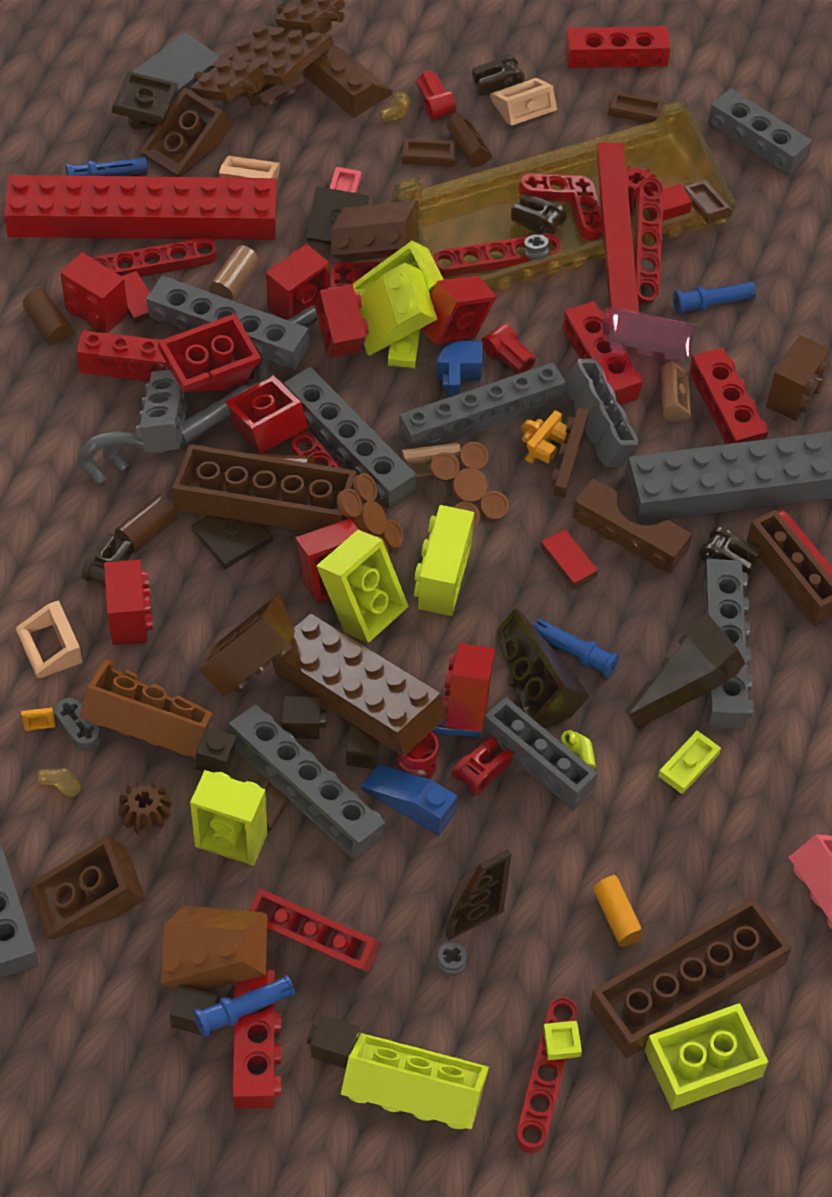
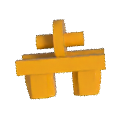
(540, 434)

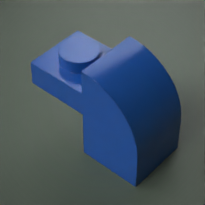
(459, 362)

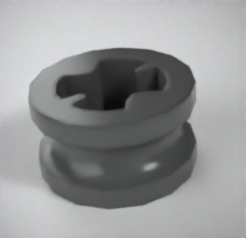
(536, 247)
(450, 949)

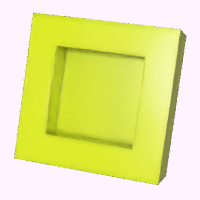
(562, 1040)

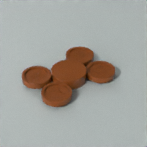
(470, 484)
(369, 515)

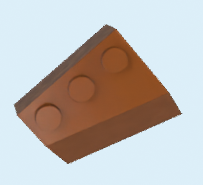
(213, 947)

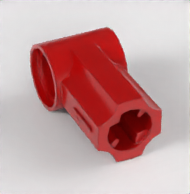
(436, 99)
(505, 345)

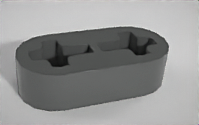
(72, 728)

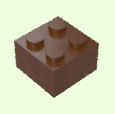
(798, 378)

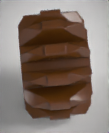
(133, 810)

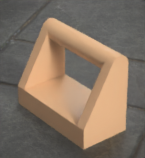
(524, 101)
(248, 168)
(68, 657)

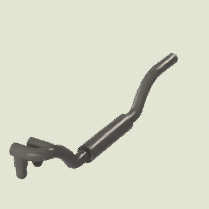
(193, 426)

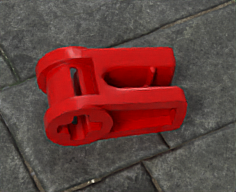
(479, 775)

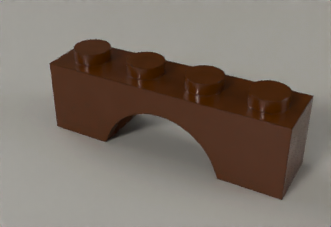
(659, 543)

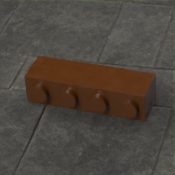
(793, 565)

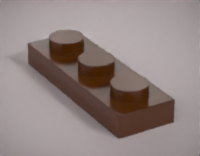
(569, 452)

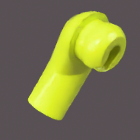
(579, 746)

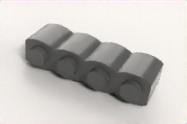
(606, 418)

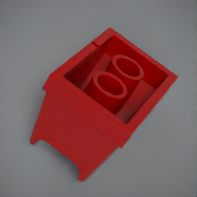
(211, 356)

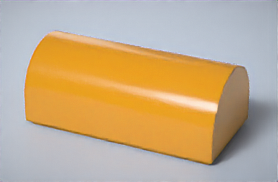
(618, 911)

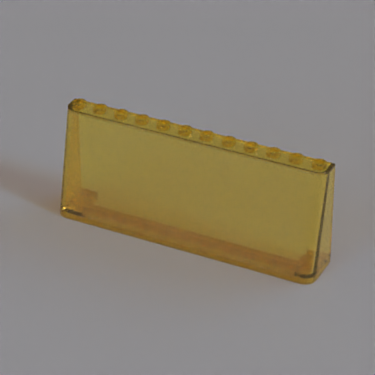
(480, 205)

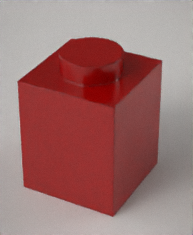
(675, 202)

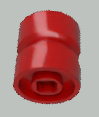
(422, 758)

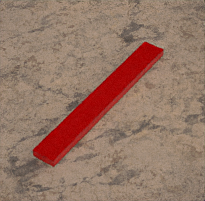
(616, 226)

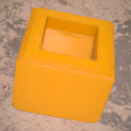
(38, 719)

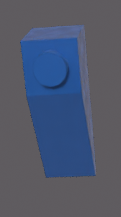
(413, 797)

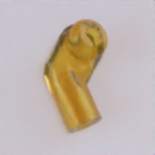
(398, 109)
(62, 778)

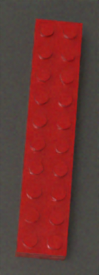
(141, 207)

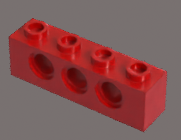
(617, 47)
(585, 332)
(119, 356)
(726, 397)
(317, 931)
(253, 1090)

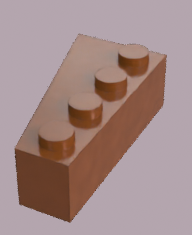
(143, 711)

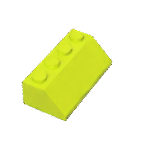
(414, 1081)

